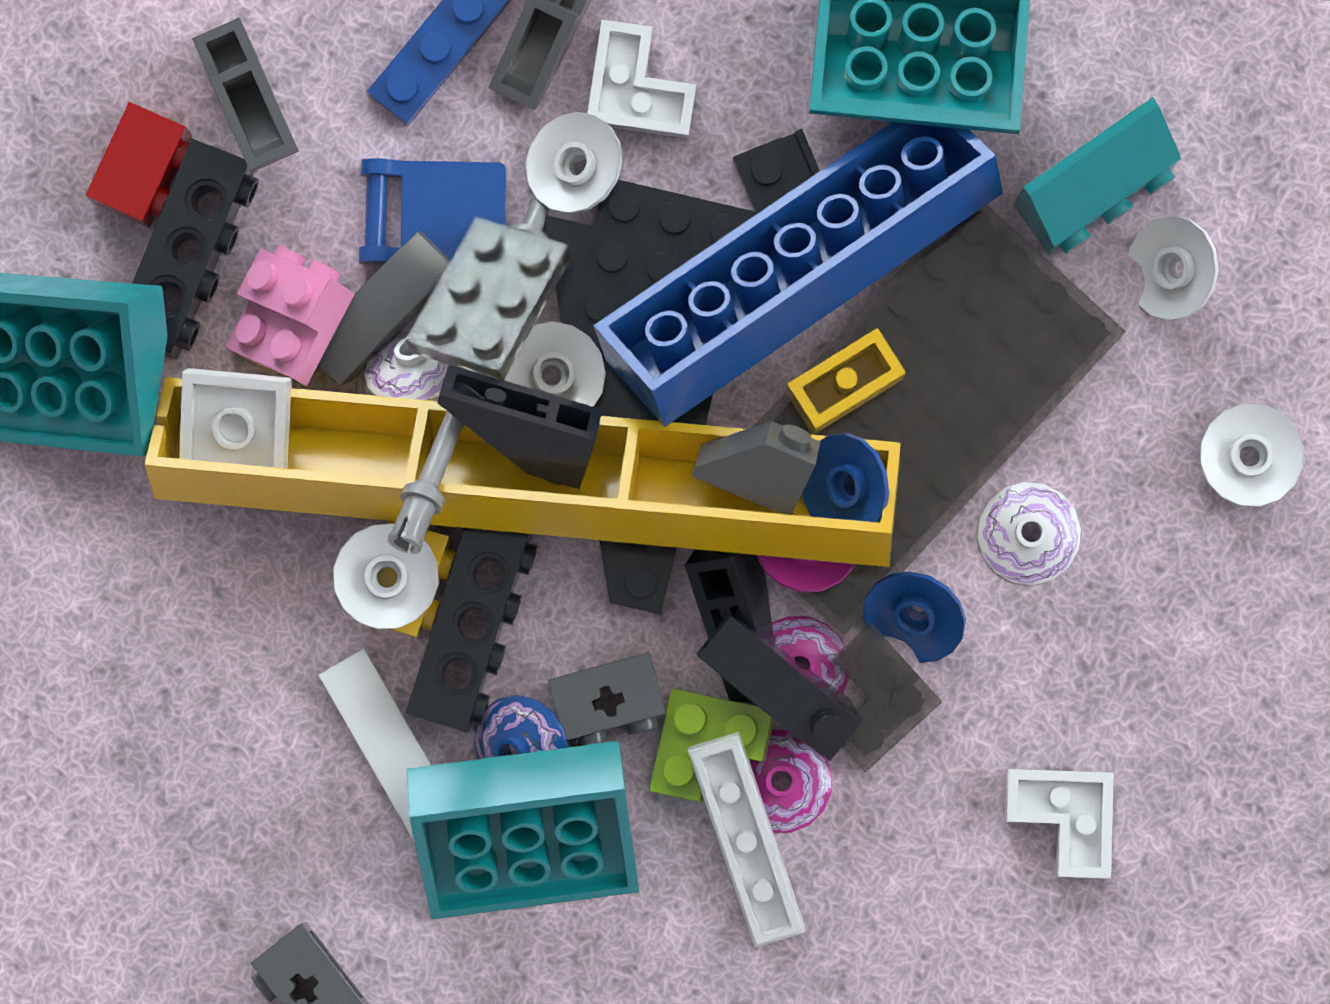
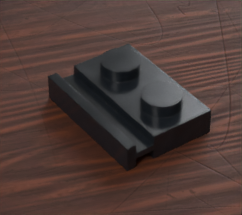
(775, 168)

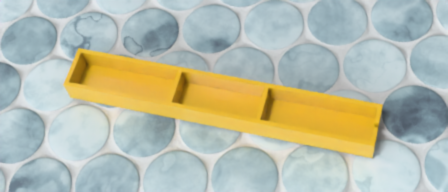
(361, 450)

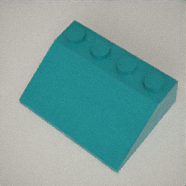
(922, 62)
(80, 362)
(522, 830)

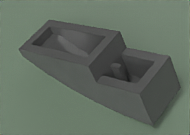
(537, 49)
(245, 95)
(384, 307)

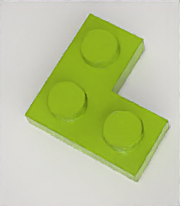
(698, 719)

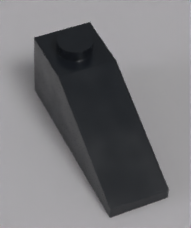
(529, 427)
(730, 585)
(781, 686)

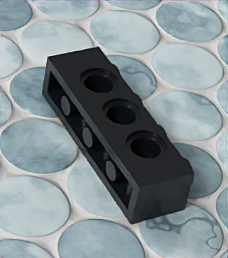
(201, 172)
(431, 695)

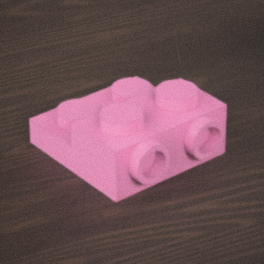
(288, 313)

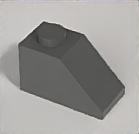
(760, 464)

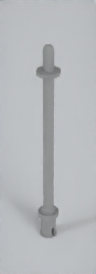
(422, 497)

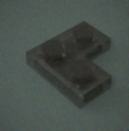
(893, 694)

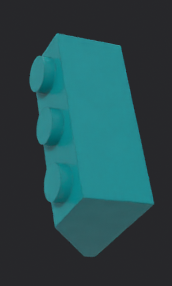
(1100, 179)

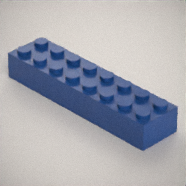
(796, 263)

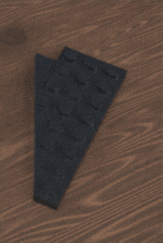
(631, 246)

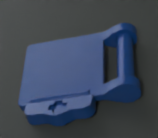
(436, 199)

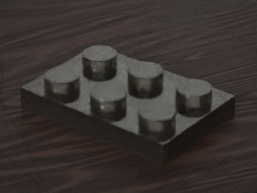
(488, 298)

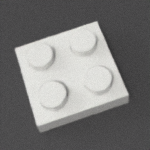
(235, 418)

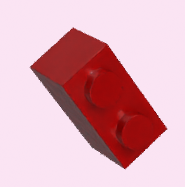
(139, 165)

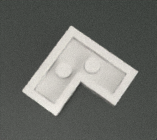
(624, 94)
(1078, 805)

